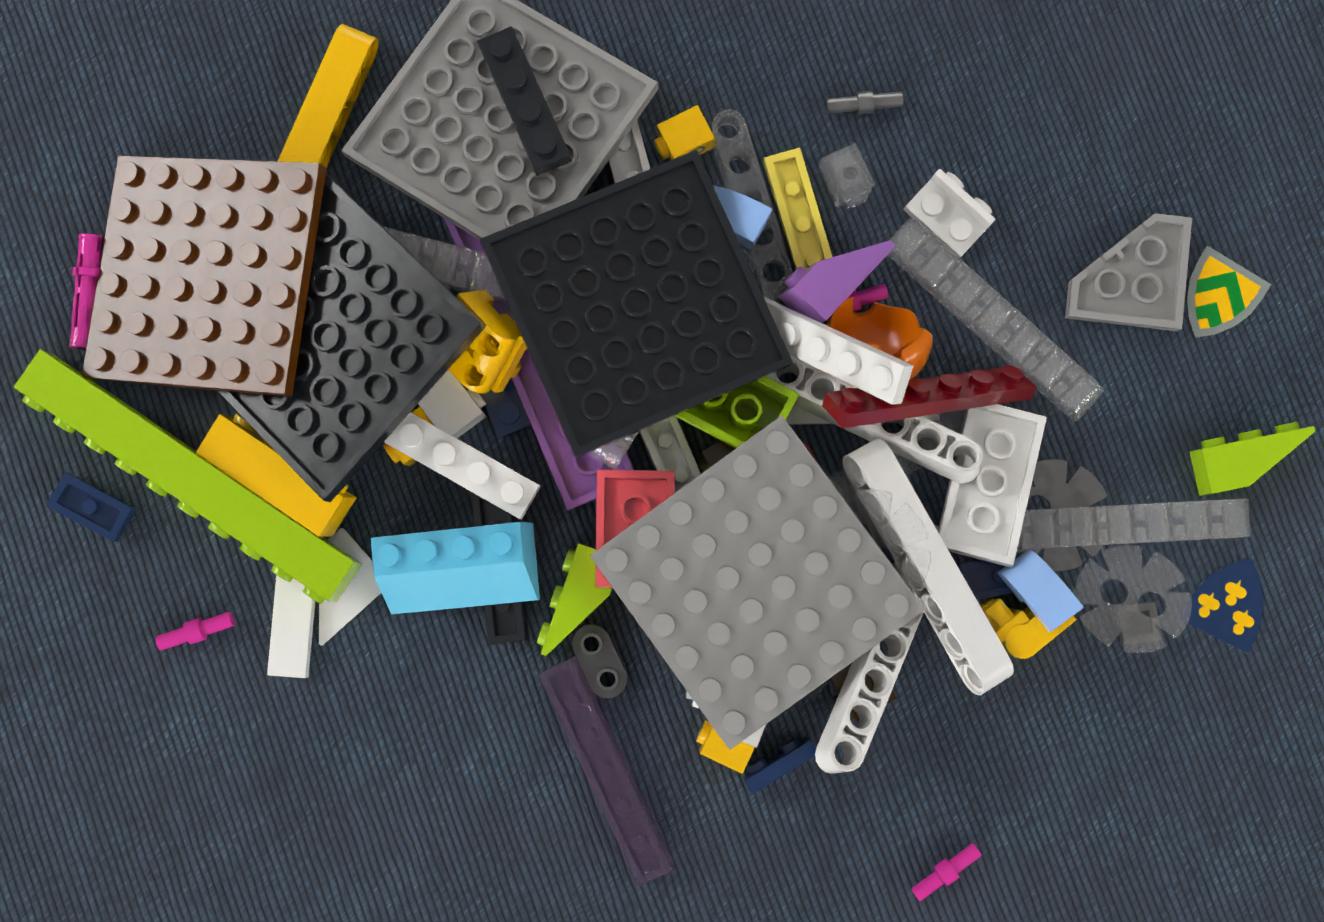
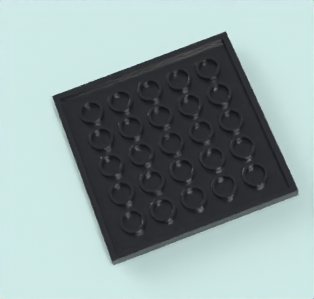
(635, 303)
(368, 349)

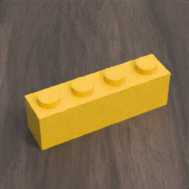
(247, 458)

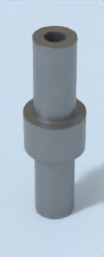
(864, 102)

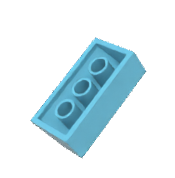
(457, 567)

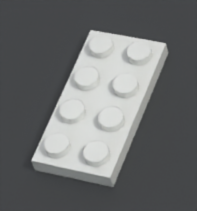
(988, 513)

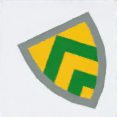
(1221, 293)

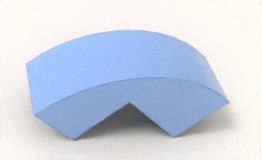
(744, 214)
(1041, 590)

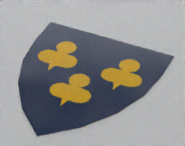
(1230, 605)

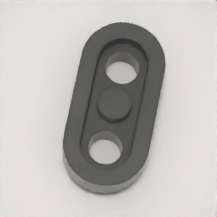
(599, 661)

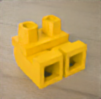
(494, 352)
(1019, 630)

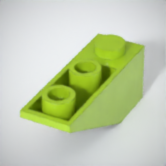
(1241, 463)
(573, 600)

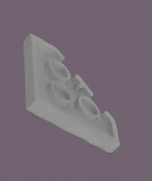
(1137, 279)

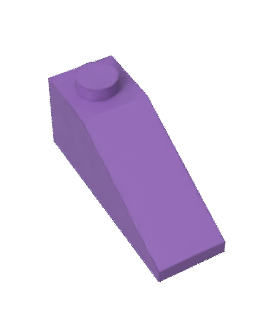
(830, 282)

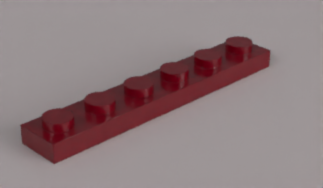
(931, 396)

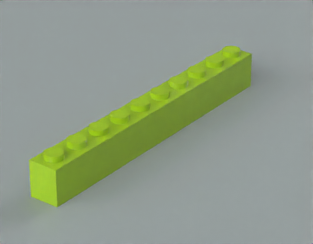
(185, 475)

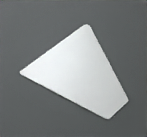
(357, 595)

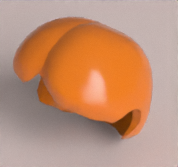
(886, 329)

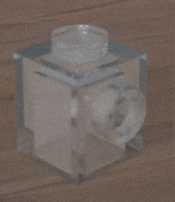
(846, 176)

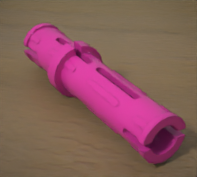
(86, 278)

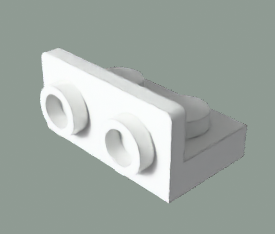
(950, 212)

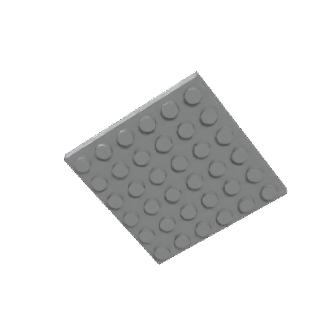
(450, 138)
(756, 582)

